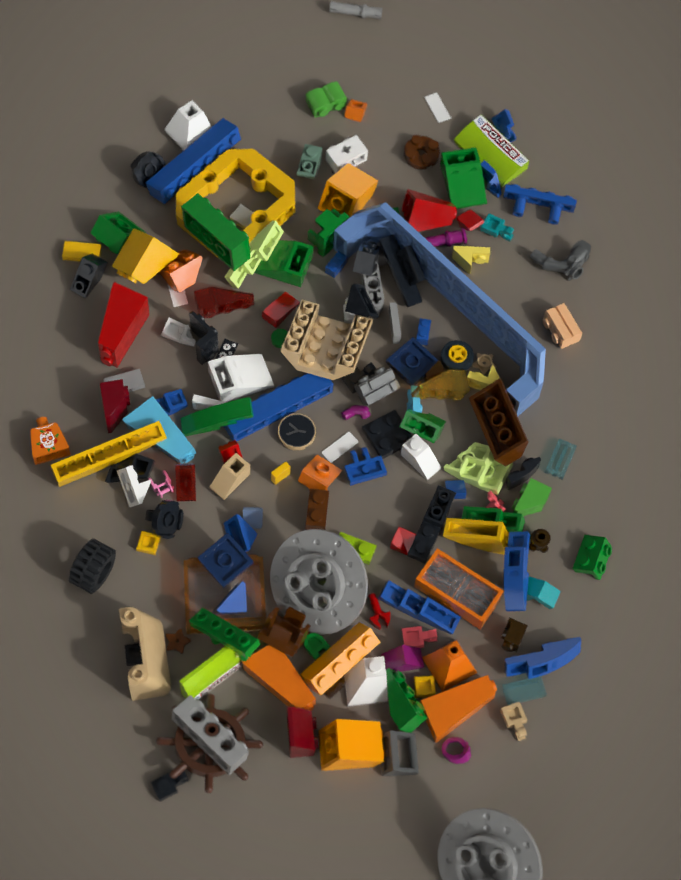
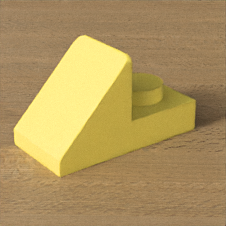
(466, 255)
(479, 381)

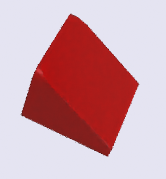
(469, 220)

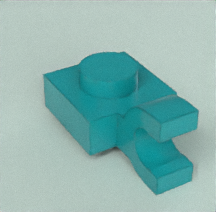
(495, 226)

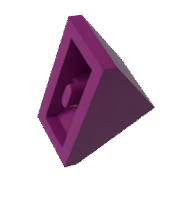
(403, 658)

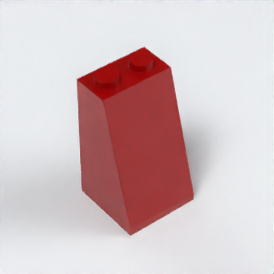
(122, 322)

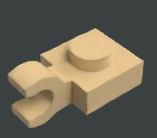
(515, 717)

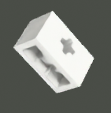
(346, 152)

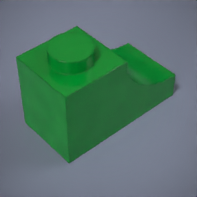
(424, 425)

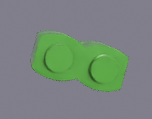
(326, 99)

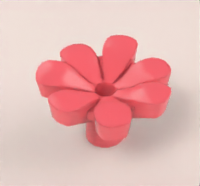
(494, 502)

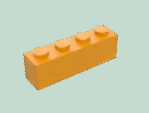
(340, 658)

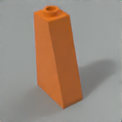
(279, 677)
(456, 705)

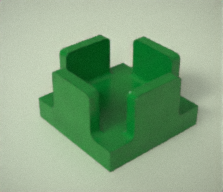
(328, 222)

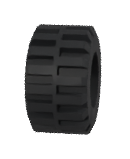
(92, 566)

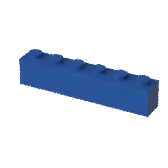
(193, 160)
(281, 403)

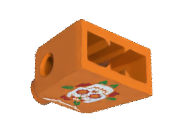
(48, 442)

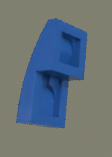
(173, 401)

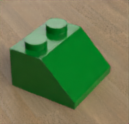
(113, 230)

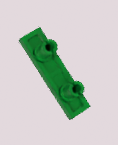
(225, 633)

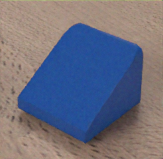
(457, 486)

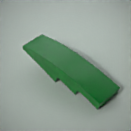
(216, 417)

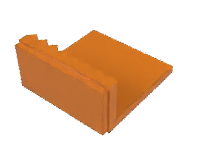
(319, 473)

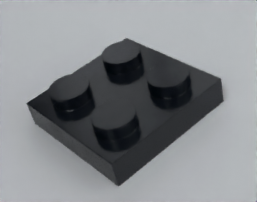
(386, 434)

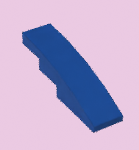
(420, 608)

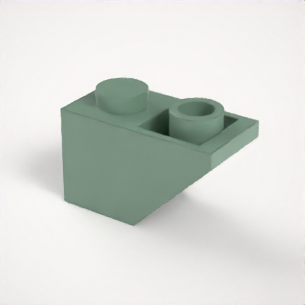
(310, 161)

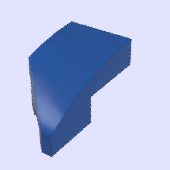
(491, 177)

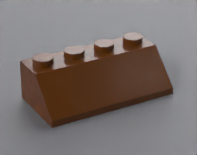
(499, 423)

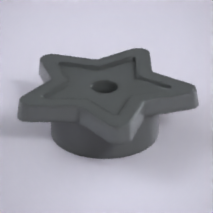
(575, 270)

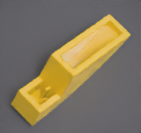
(478, 534)

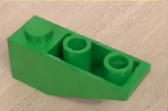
(403, 706)

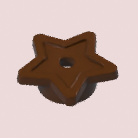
(177, 646)

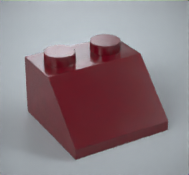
(115, 402)
(300, 732)

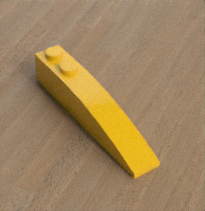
(107, 454)

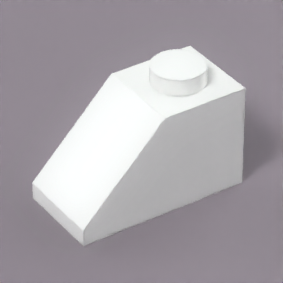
(420, 456)

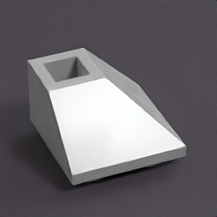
(187, 125)

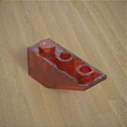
(216, 301)

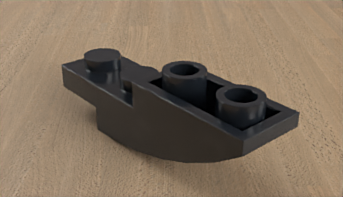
(432, 524)

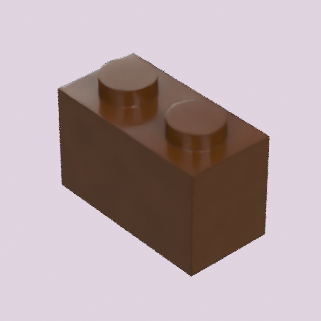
(317, 509)

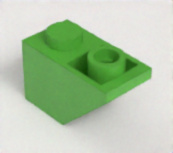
(532, 499)

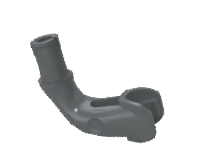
(579, 252)

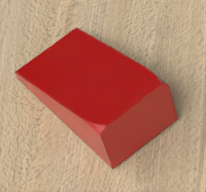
(280, 309)

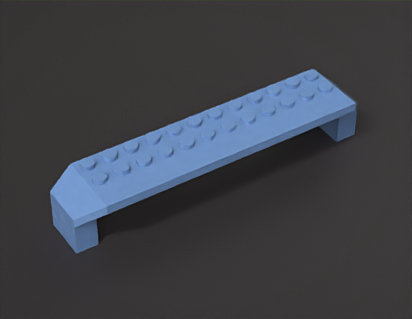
(458, 289)

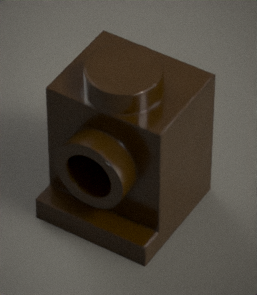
(513, 635)

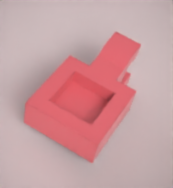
(415, 636)

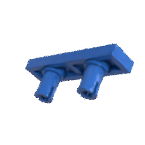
(546, 199)

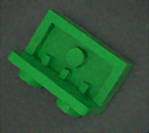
(593, 556)

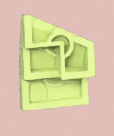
(479, 468)

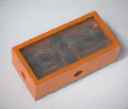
(458, 588)

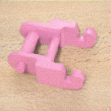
(155, 487)

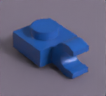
(503, 123)

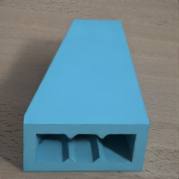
(176, 444)

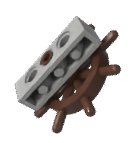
(209, 736)

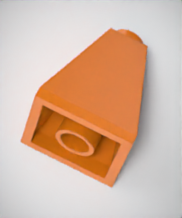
(449, 665)

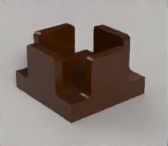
(285, 632)

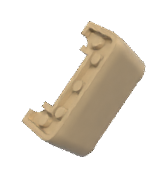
(152, 676)

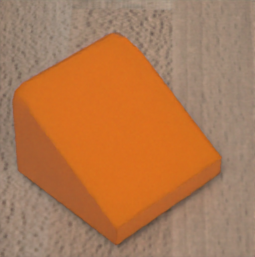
(355, 110)

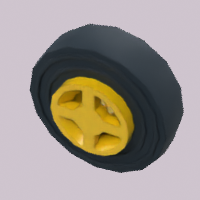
(454, 350)

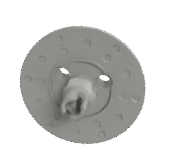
(340, 581)
(498, 848)

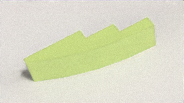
(260, 249)

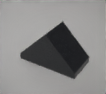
(360, 302)

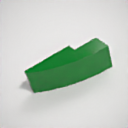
(513, 521)

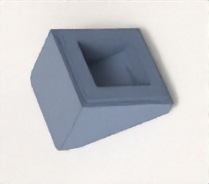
(253, 516)

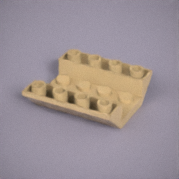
(324, 344)

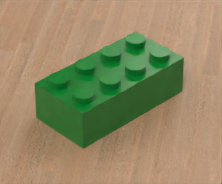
(216, 231)

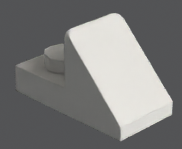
(134, 491)

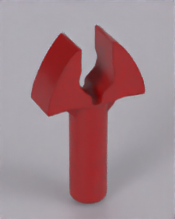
(378, 612)

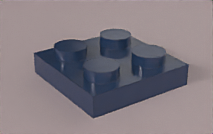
(411, 361)
(225, 560)

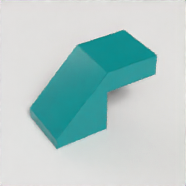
(542, 592)

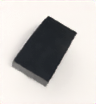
(527, 469)

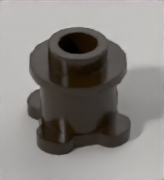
(536, 543)

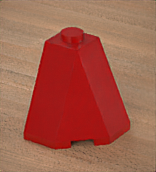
(427, 212)

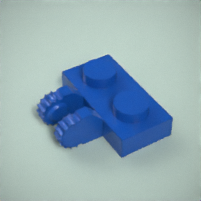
(364, 470)

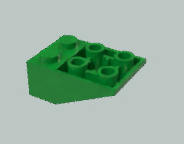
(463, 177)
(287, 262)

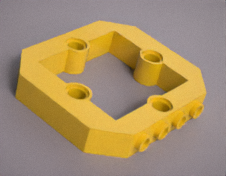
(263, 176)

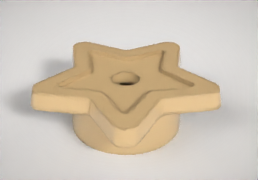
(484, 358)

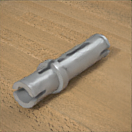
(359, 10)

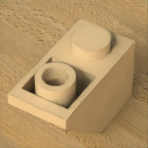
(230, 476)

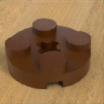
(424, 143)

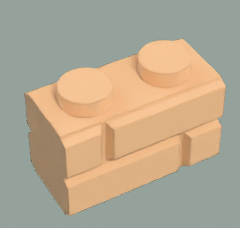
(562, 326)

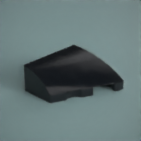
(141, 464)

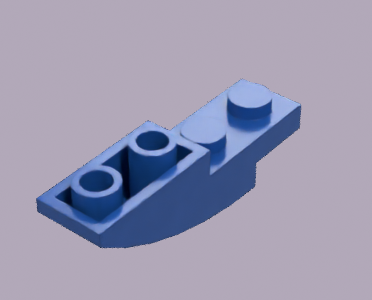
(516, 572)
(550, 658)

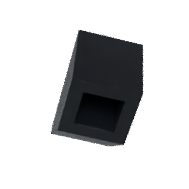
(366, 258)
(88, 274)

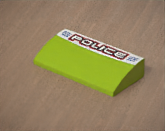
(493, 148)
(210, 673)

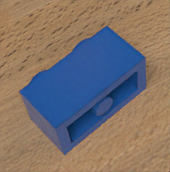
(336, 264)
(423, 331)

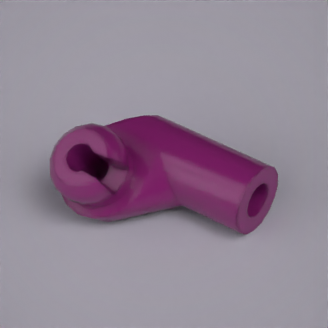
(356, 410)

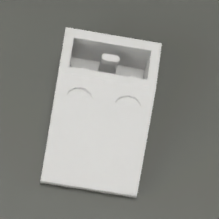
(239, 376)

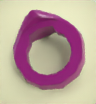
(457, 759)

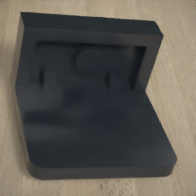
(208, 343)

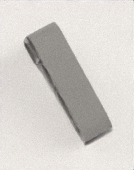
(375, 280)

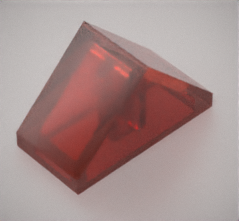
(185, 482)

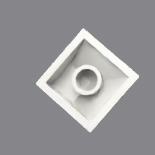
(366, 682)

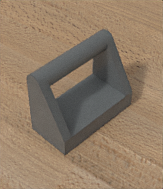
(391, 765)

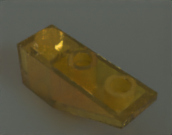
(448, 385)

